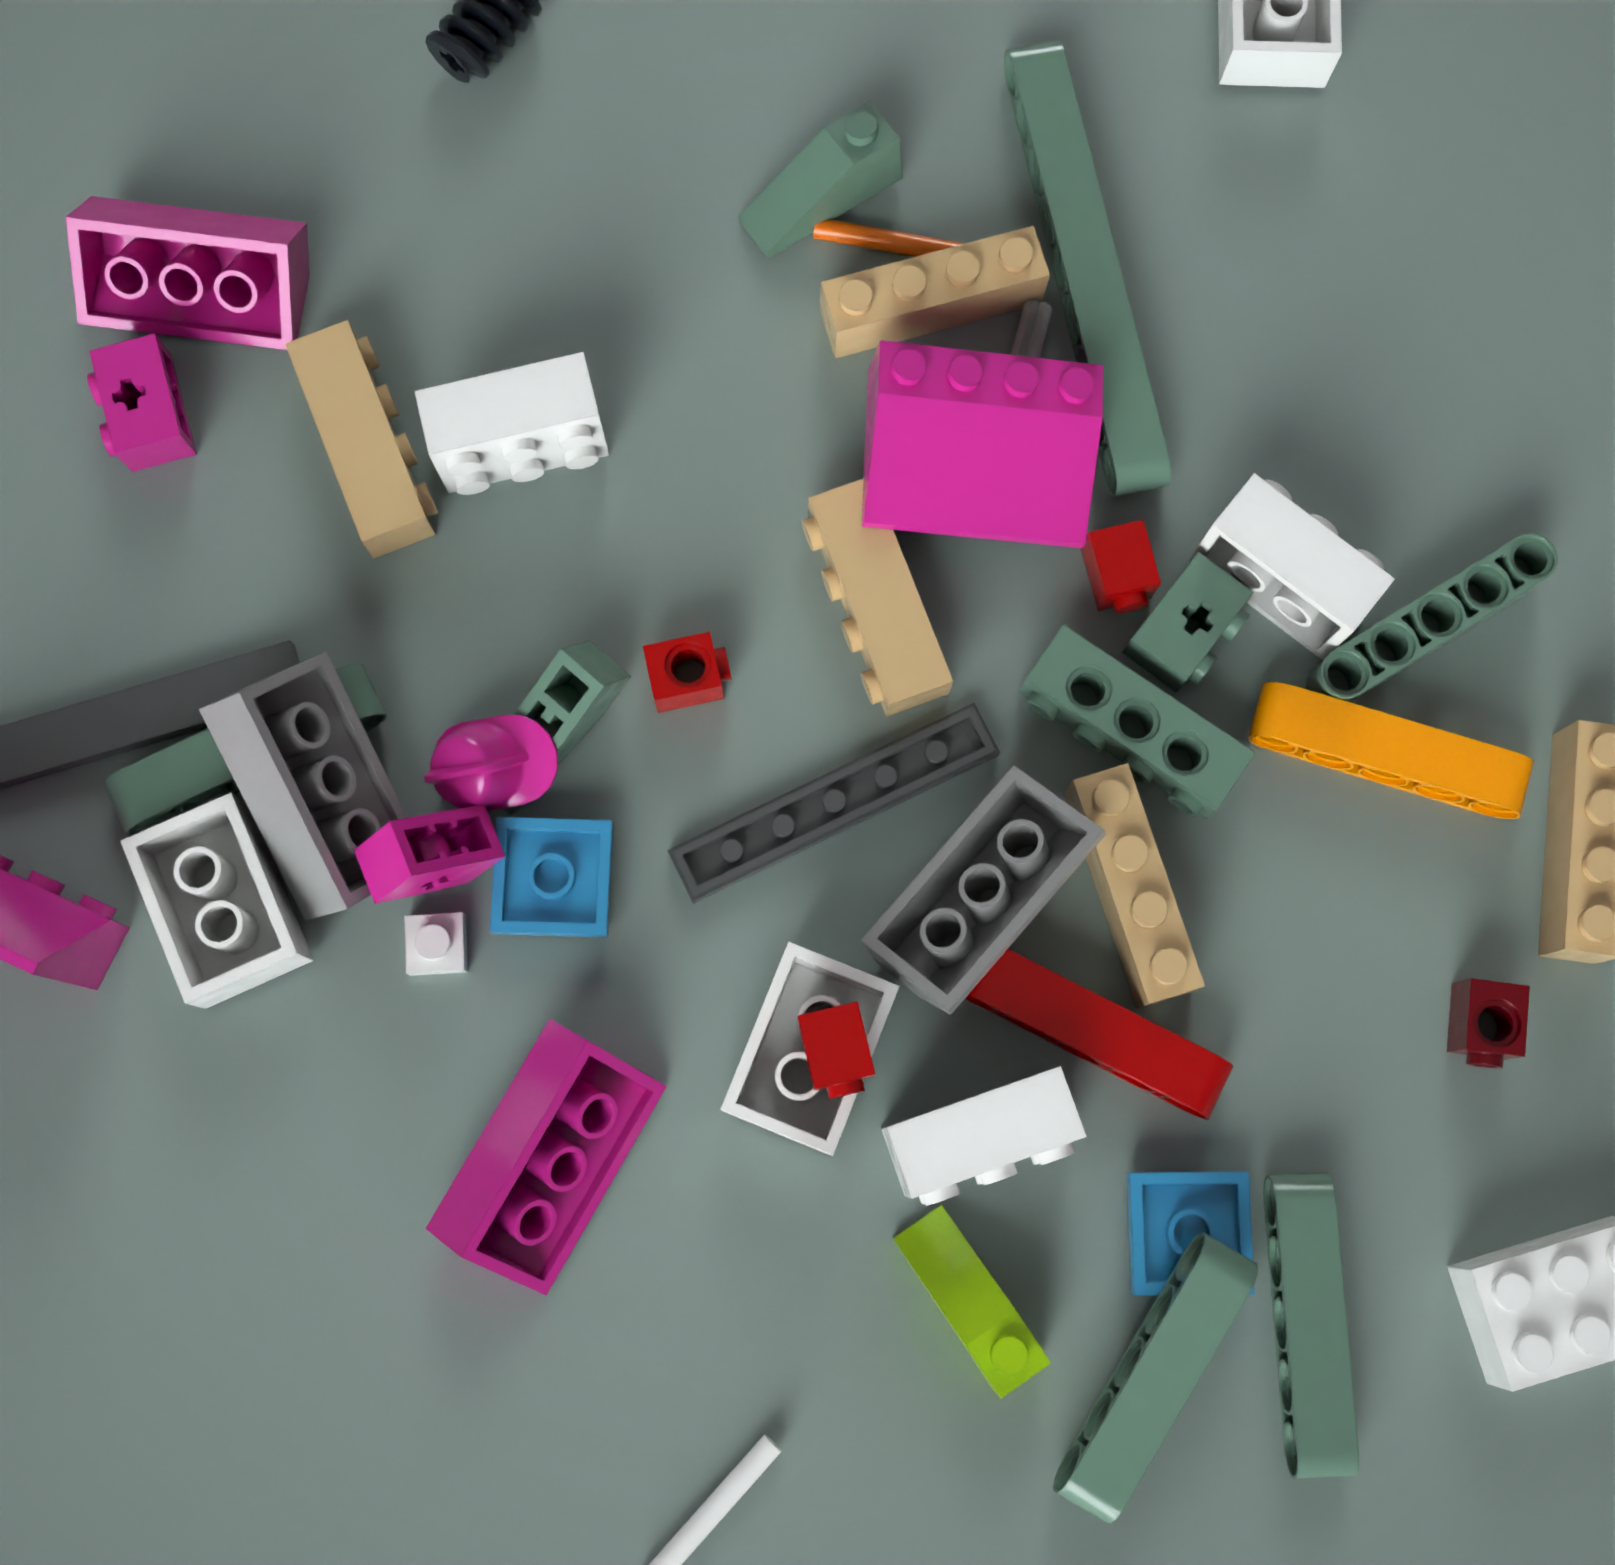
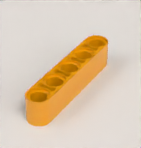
(1391, 750)

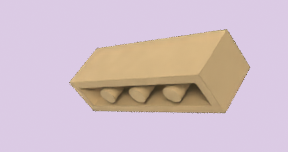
(933, 291)
(361, 439)
(879, 601)
(1580, 846)
(1135, 889)

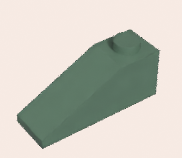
(826, 179)
(573, 695)

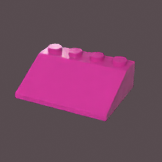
(981, 444)
(54, 934)

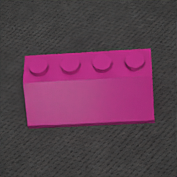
(188, 272)
(545, 1159)

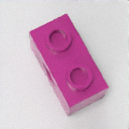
(140, 403)
(428, 853)

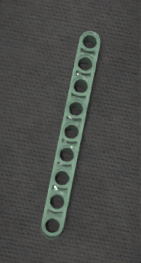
(1086, 264)

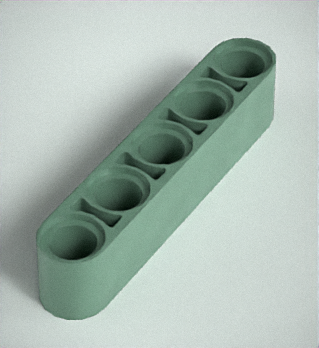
(1452, 608)
(196, 772)
(1310, 1326)
(1155, 1377)

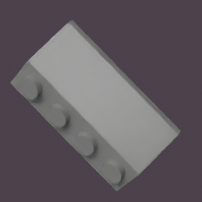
(306, 779)
(981, 890)

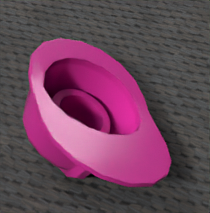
(493, 762)

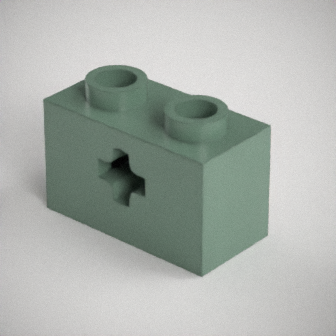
(1201, 594)

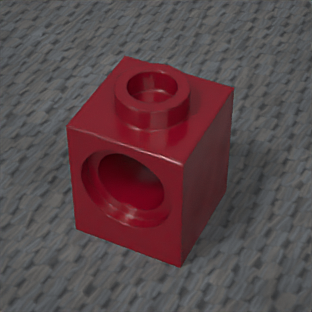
(1509, 1008)

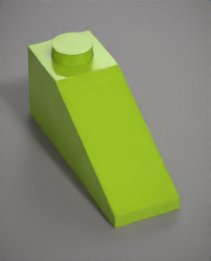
(971, 1302)

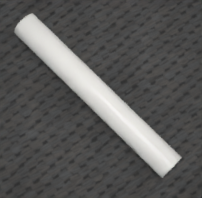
(718, 1503)

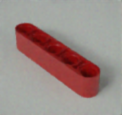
(1103, 1033)

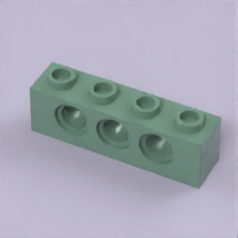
(1215, 755)

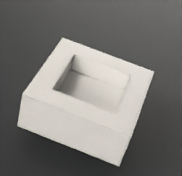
(436, 943)

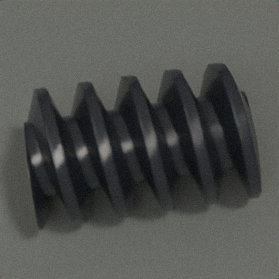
(473, 34)

